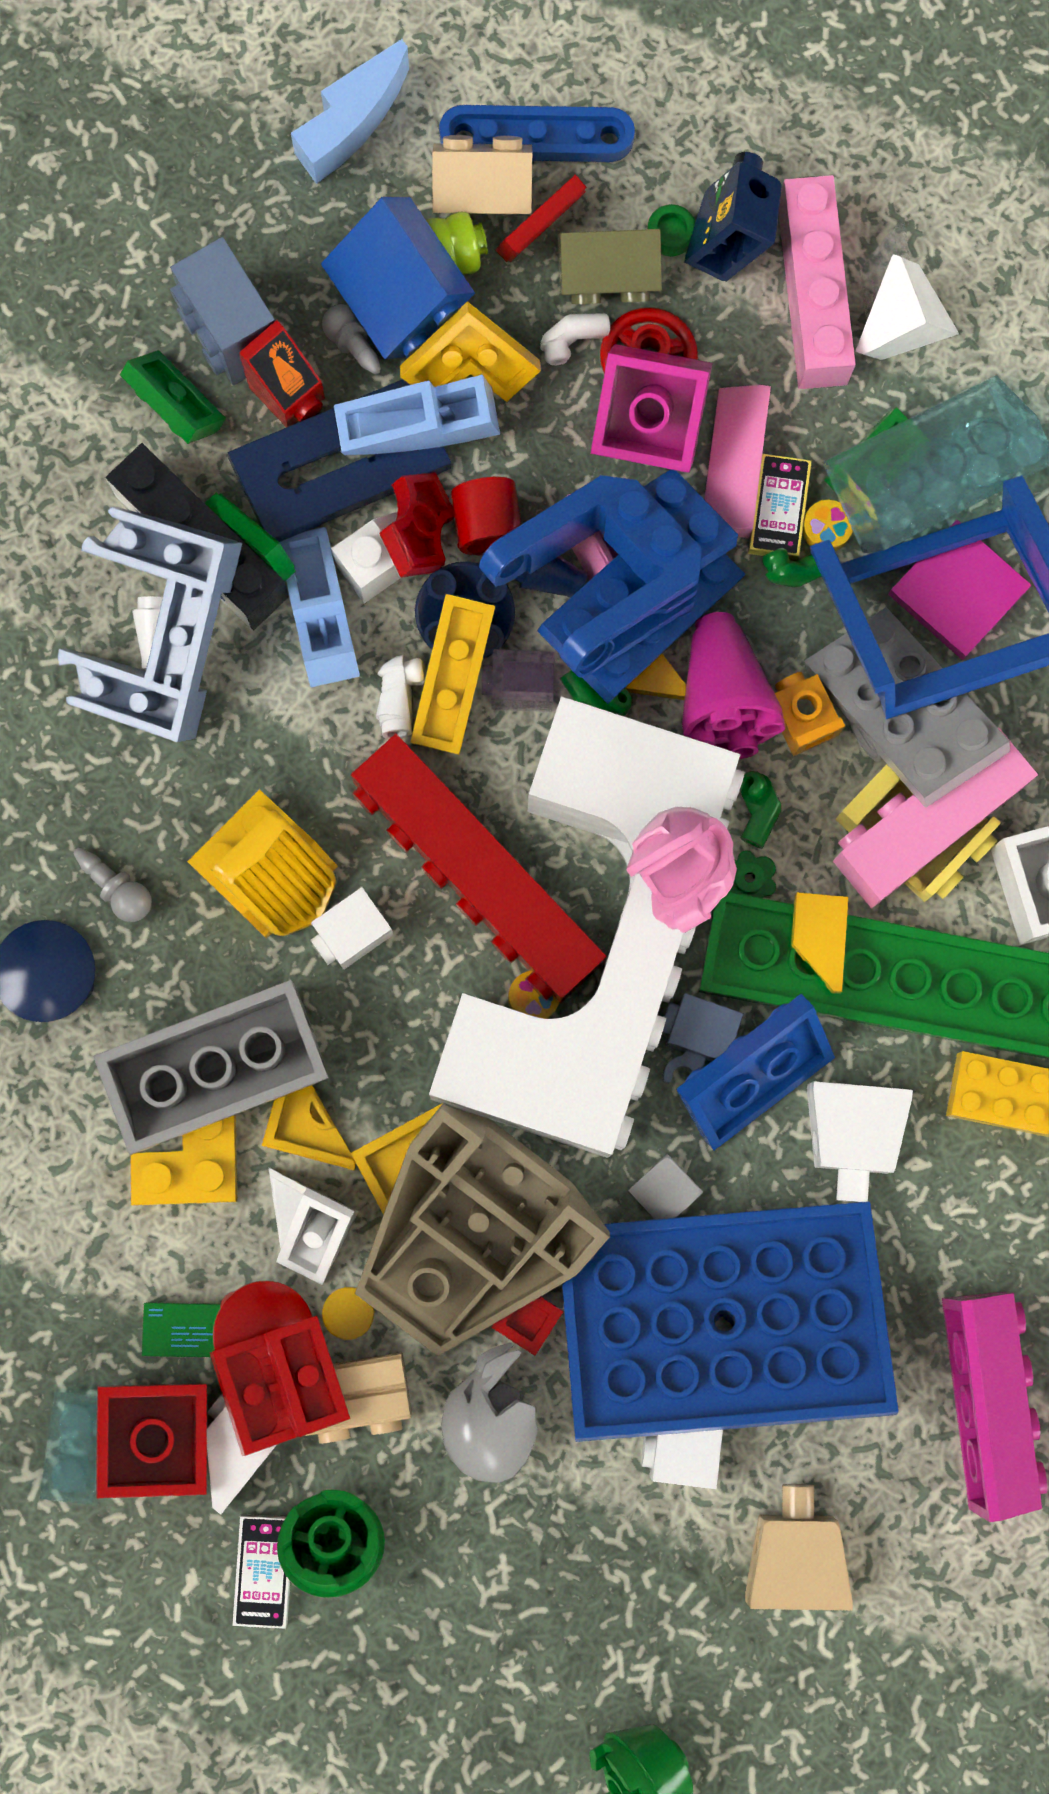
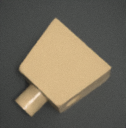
(798, 1558)

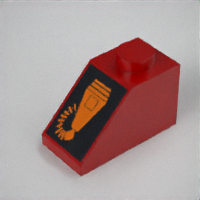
(282, 376)

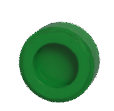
(675, 228)

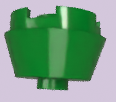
(330, 1544)
(642, 1762)

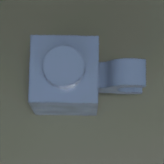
(698, 1030)

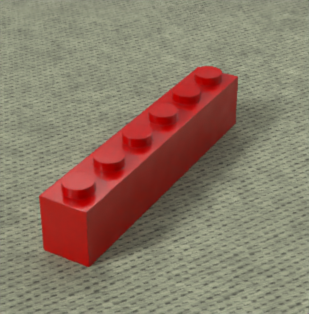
(477, 869)

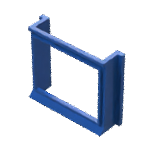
(1030, 536)

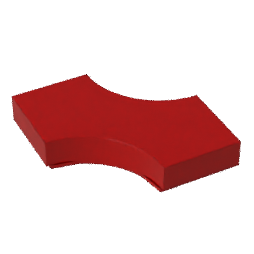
(416, 534)

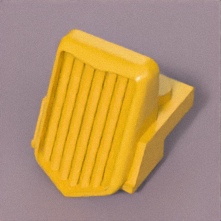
(268, 868)

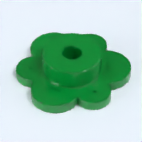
(761, 869)

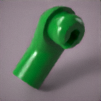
(789, 573)
(584, 693)
(763, 806)

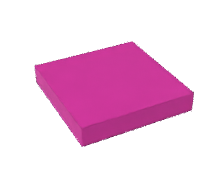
(960, 594)

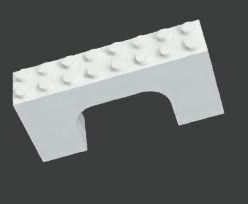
(581, 1070)

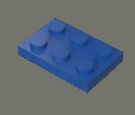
(756, 1071)

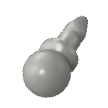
(346, 331)
(128, 899)

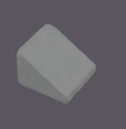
(665, 1190)

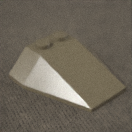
(473, 1232)

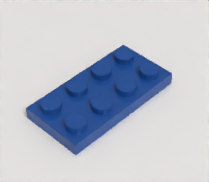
(613, 585)

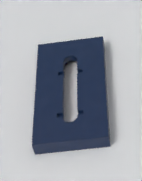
(327, 497)

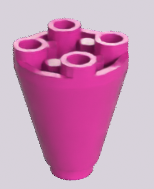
(727, 689)

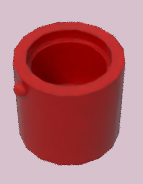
(484, 512)

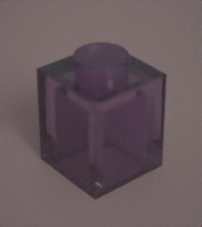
(520, 680)

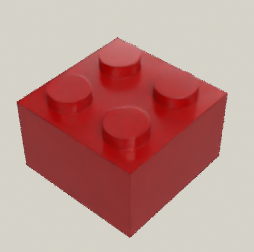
(151, 1440)

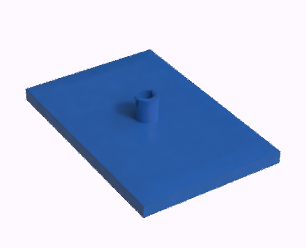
(801, 1311)

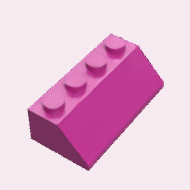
(993, 1405)

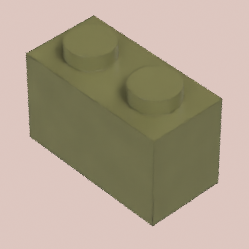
(610, 263)

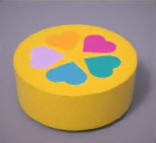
(827, 521)
(528, 1001)

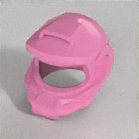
(685, 864)

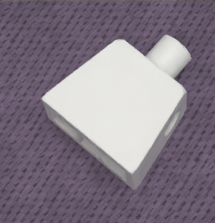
(856, 1132)

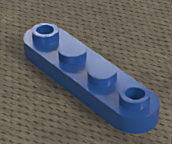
(553, 131)

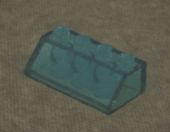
(937, 463)

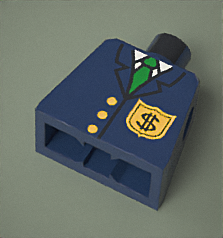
(735, 219)

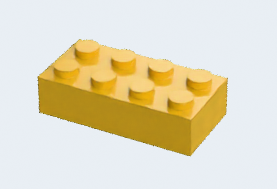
(1000, 1093)

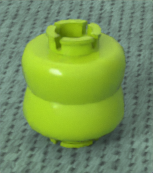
(461, 240)

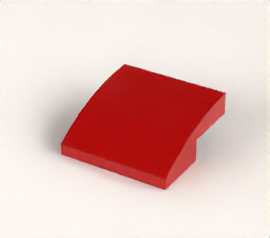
(279, 1385)

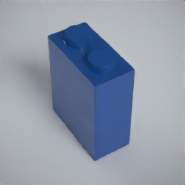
(397, 277)

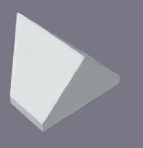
(904, 313)
(308, 1227)

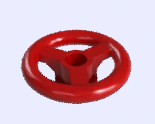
(650, 334)

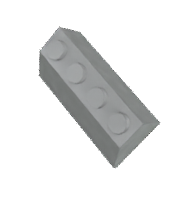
(211, 1067)

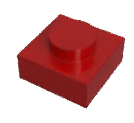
(530, 1324)

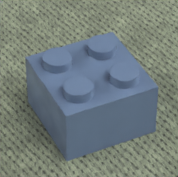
(219, 306)

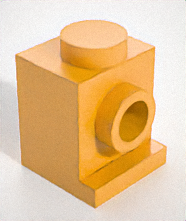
(804, 730)

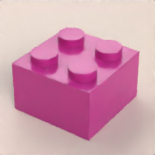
(651, 408)

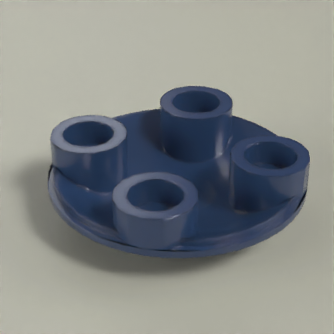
(467, 582)
(45, 971)

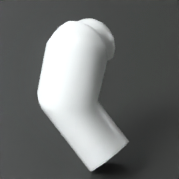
(568, 330)

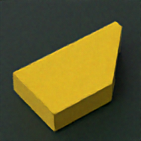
(821, 935)

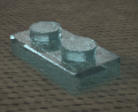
(71, 1449)

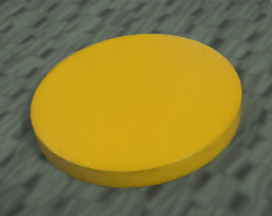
(347, 1314)

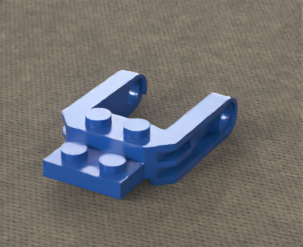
(656, 528)

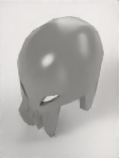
(488, 1425)

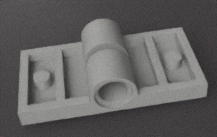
(925, 748)

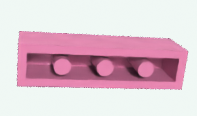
(816, 282)
(913, 835)

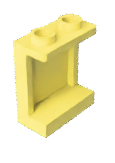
(941, 873)

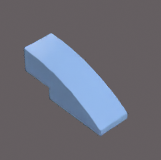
(351, 112)
(417, 417)
(319, 609)

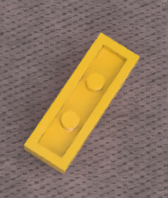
(452, 674)

